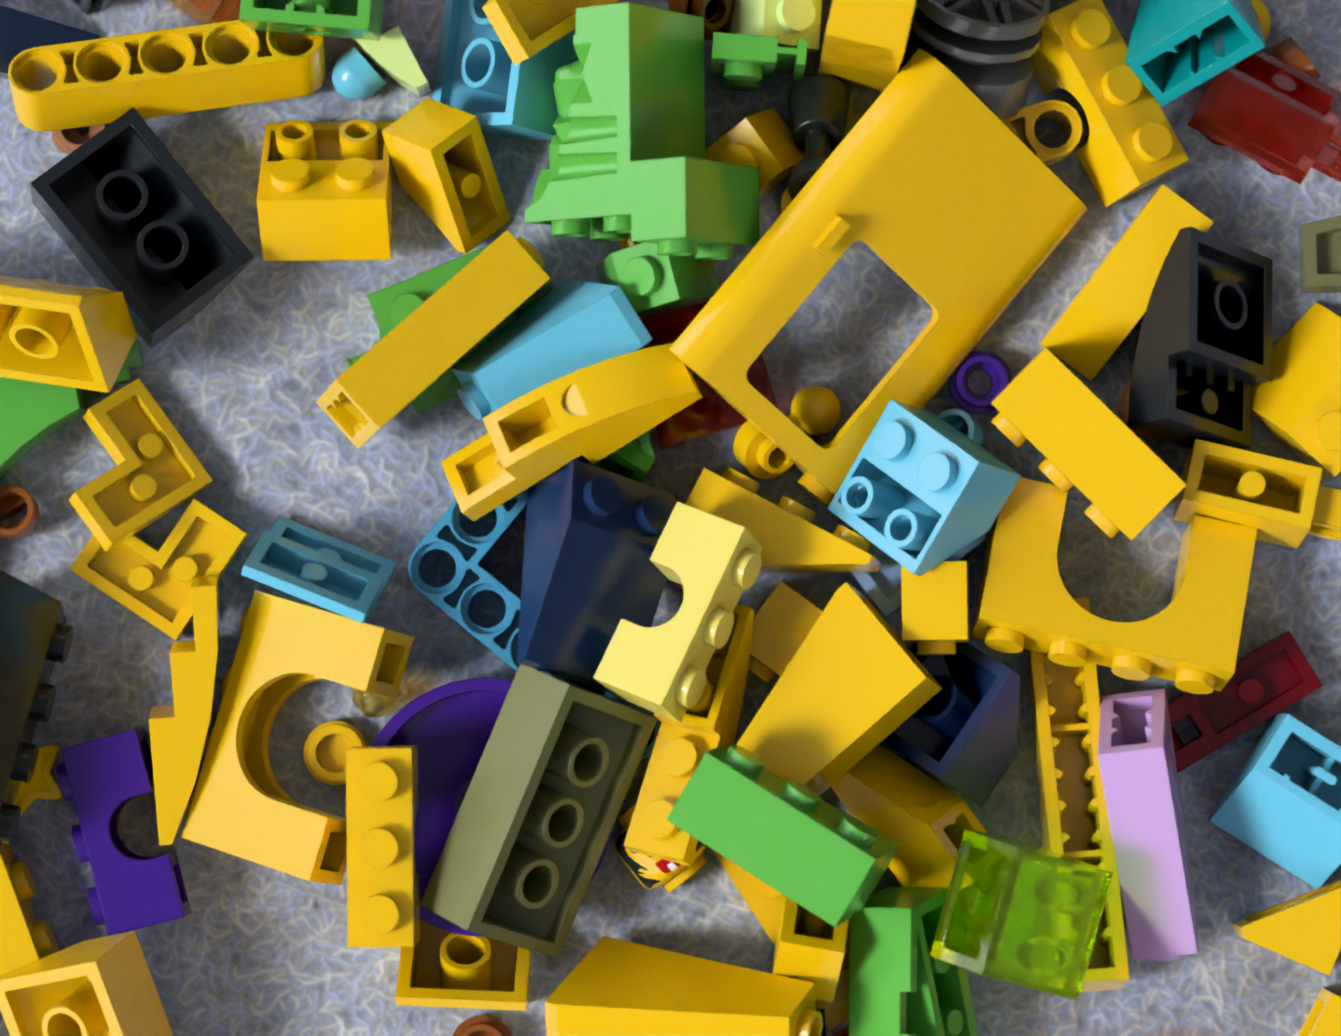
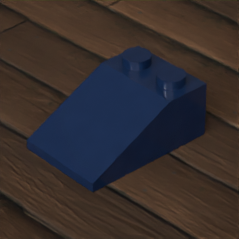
(587, 566)

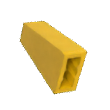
(433, 338)
(838, 695)
(661, 992)

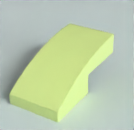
(396, 60)

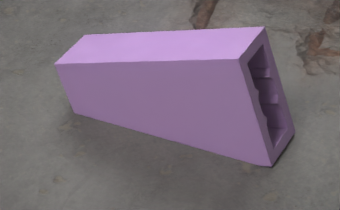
(1147, 824)

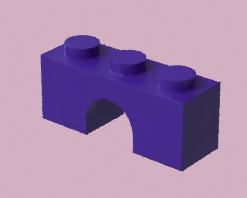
(128, 887)

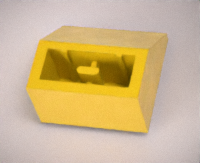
(325, 191)

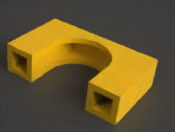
(1028, 607)
(237, 797)

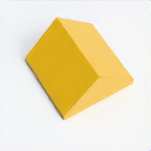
(463, 972)

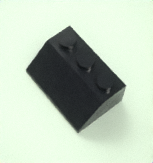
(141, 226)

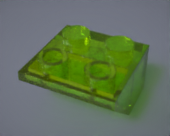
(1021, 914)

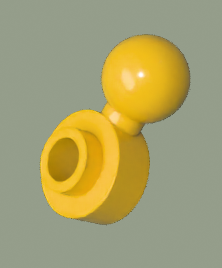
(813, 410)

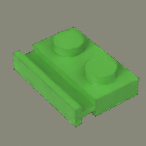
(749, 59)

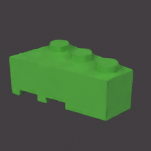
(783, 833)
(895, 979)

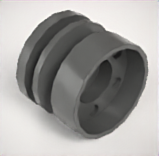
(983, 45)

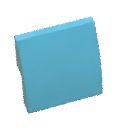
(320, 569)

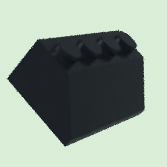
(30, 644)

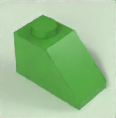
(657, 281)

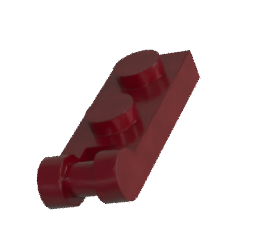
(1260, 687)

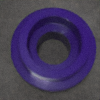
(979, 361)

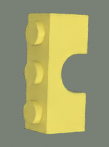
(667, 663)

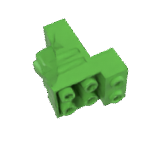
(635, 141)

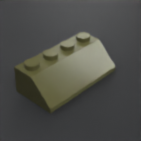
(538, 812)

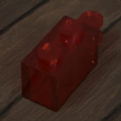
(1273, 117)

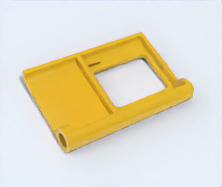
(937, 199)

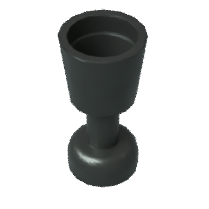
(818, 123)

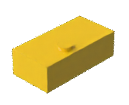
(866, 41)

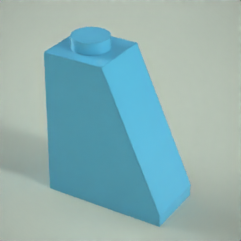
(554, 337)

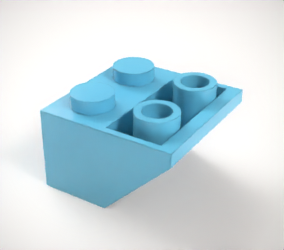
(921, 488)
(1288, 800)

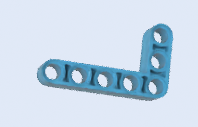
(473, 579)

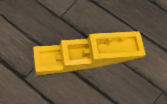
(182, 728)

